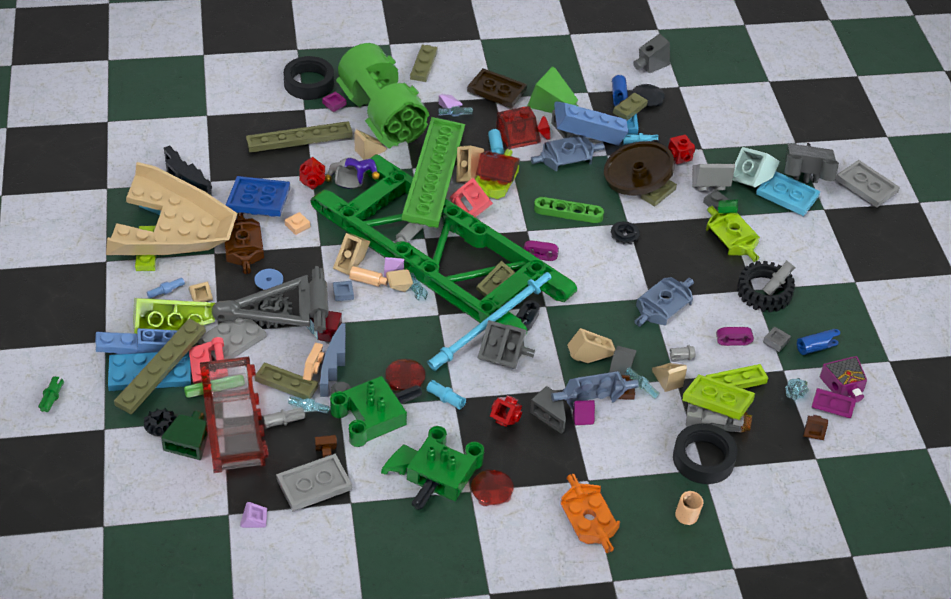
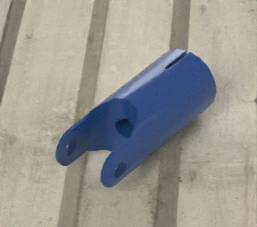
(619, 89)
(817, 341)

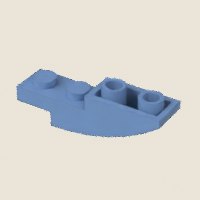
(127, 343)

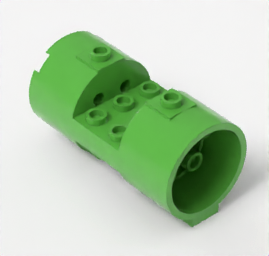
(393, 107)

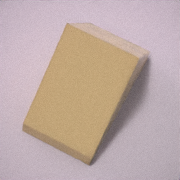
(367, 145)
(670, 375)

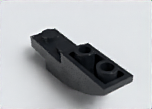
(185, 172)

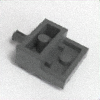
(503, 344)

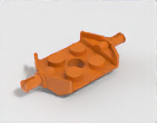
(584, 500)

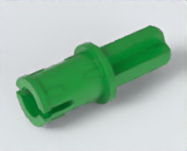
(50, 394)

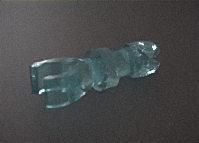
(417, 288)

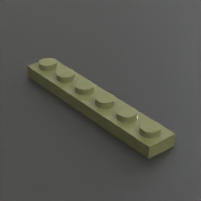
(299, 136)
(159, 366)

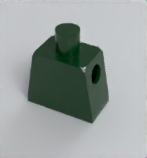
(186, 436)

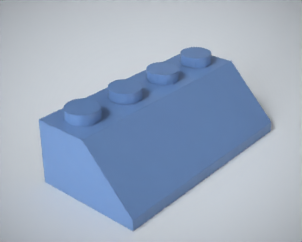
(590, 123)

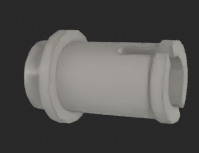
(682, 353)

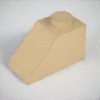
(467, 162)
(351, 253)
(590, 347)

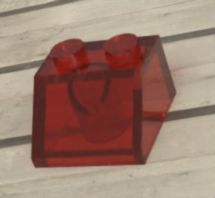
(518, 127)
(497, 167)

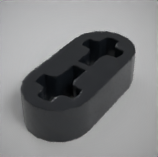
(531, 317)

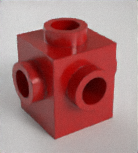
(681, 149)
(312, 173)
(500, 413)

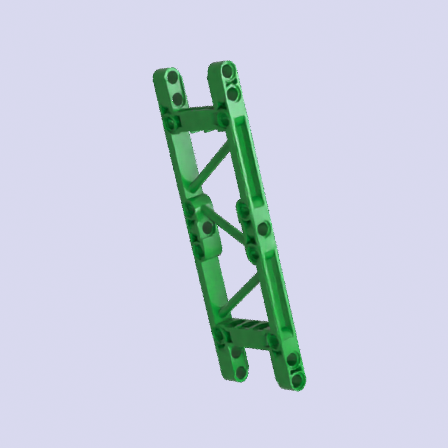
(394, 183)

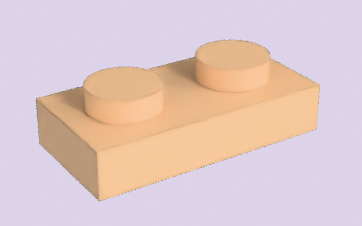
(313, 361)

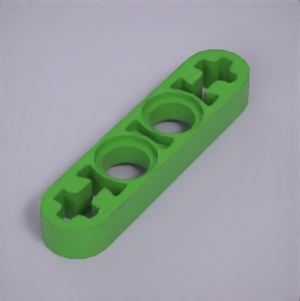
(568, 212)

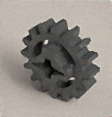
(274, 304)

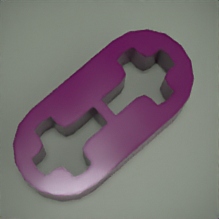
(541, 249)
(734, 336)

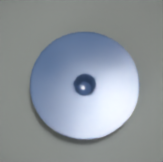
(268, 278)

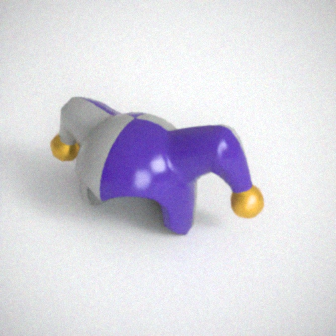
(351, 172)

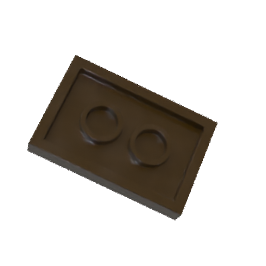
(497, 88)

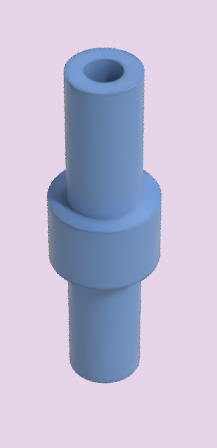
(165, 288)

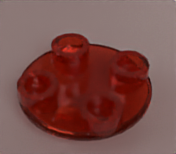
(405, 374)
(492, 487)

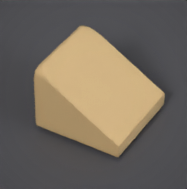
(399, 280)
(200, 292)

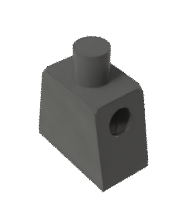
(653, 54)

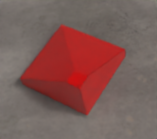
(544, 128)

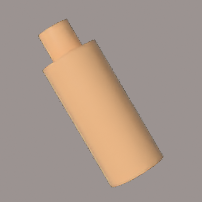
(367, 276)

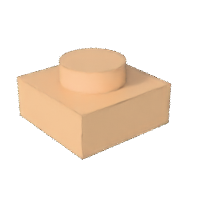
(297, 223)

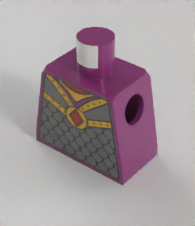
(845, 377)

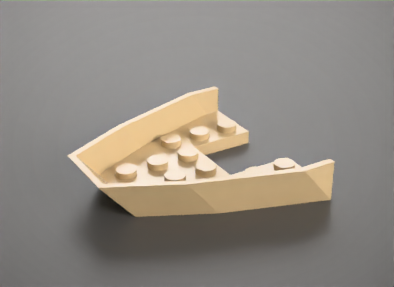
(187, 220)

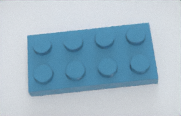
(126, 367)

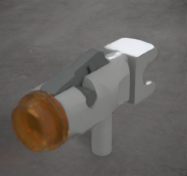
(700, 415)

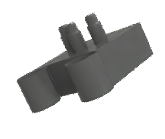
(810, 160)

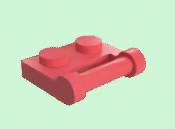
(474, 195)
(202, 353)

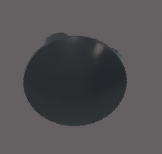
(650, 92)

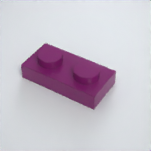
(833, 403)

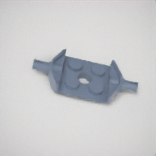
(555, 154)
(658, 309)
(594, 387)

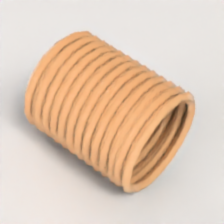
(683, 513)

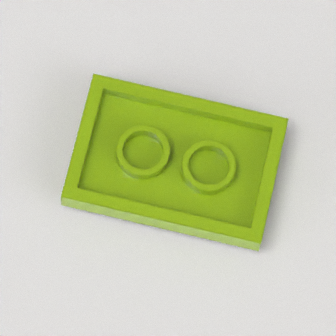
(718, 397)

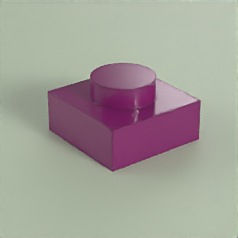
(334, 101)

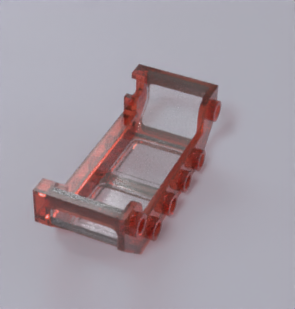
(233, 414)

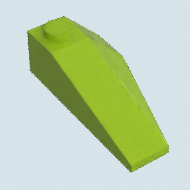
(169, 314)

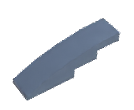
(333, 357)

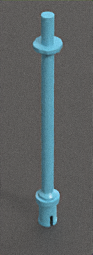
(446, 354)

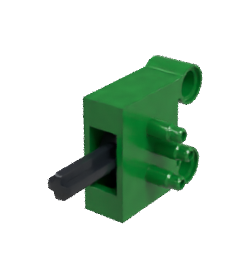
(374, 407)
(442, 468)

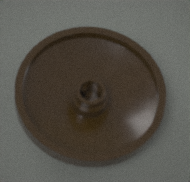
(639, 168)

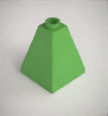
(551, 89)

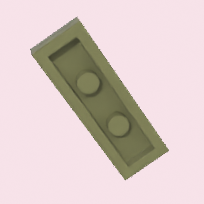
(423, 63)
(286, 381)

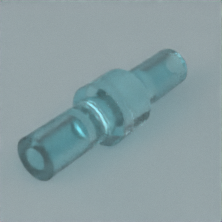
(455, 111)
(642, 383)
(308, 404)

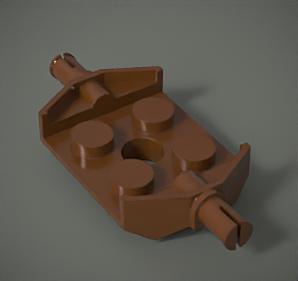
(246, 250)

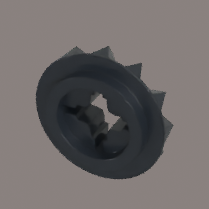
(631, 230)
(150, 421)

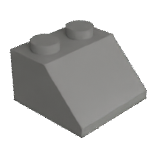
(712, 175)

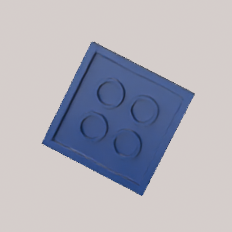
(258, 196)

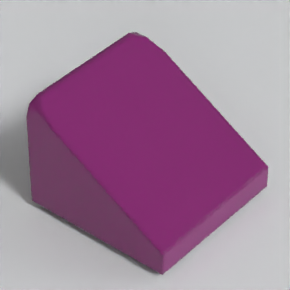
(584, 412)

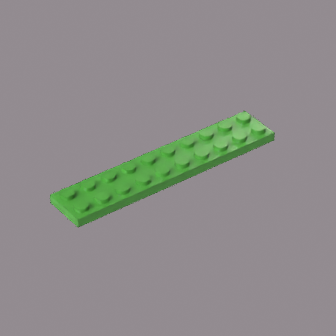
(433, 173)

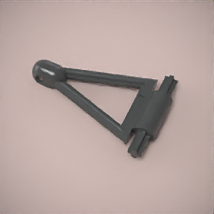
(312, 303)

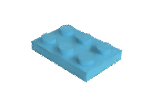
(788, 193)

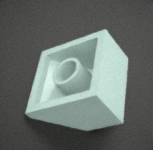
(754, 167)

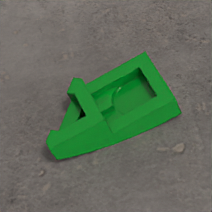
(728, 206)
(399, 460)

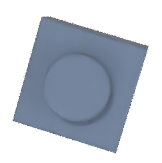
(343, 290)

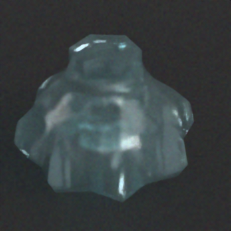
(796, 388)

